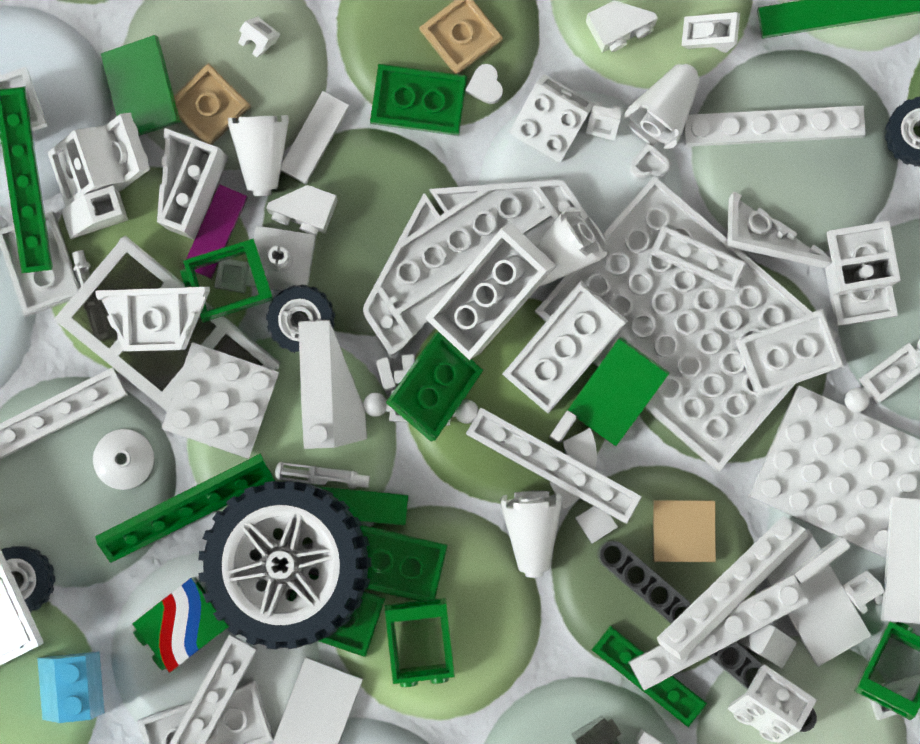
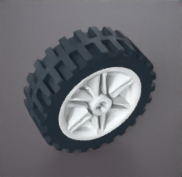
(320, 604)

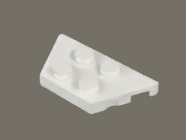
(154, 316)

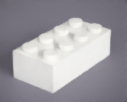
(490, 291)

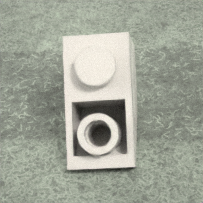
(617, 23)
(306, 207)
(94, 212)

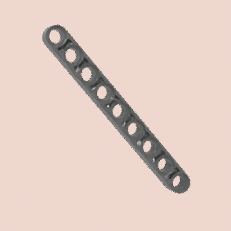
(667, 610)

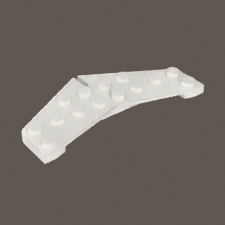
(441, 247)

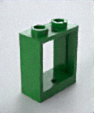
(246, 247)
(413, 611)
(880, 694)

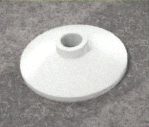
(138, 464)

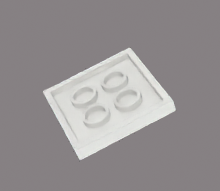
(220, 400)

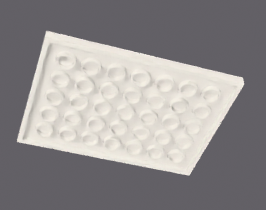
(686, 323)

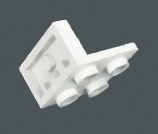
(551, 118)
(773, 706)

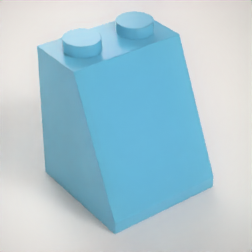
(71, 687)

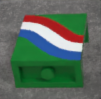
(179, 625)

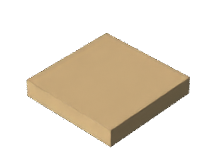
(461, 34)
(208, 103)
(684, 531)

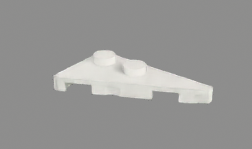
(764, 235)

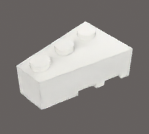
(188, 182)

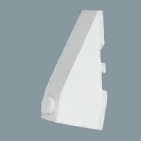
(329, 398)

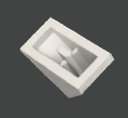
(769, 644)

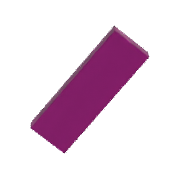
(217, 226)

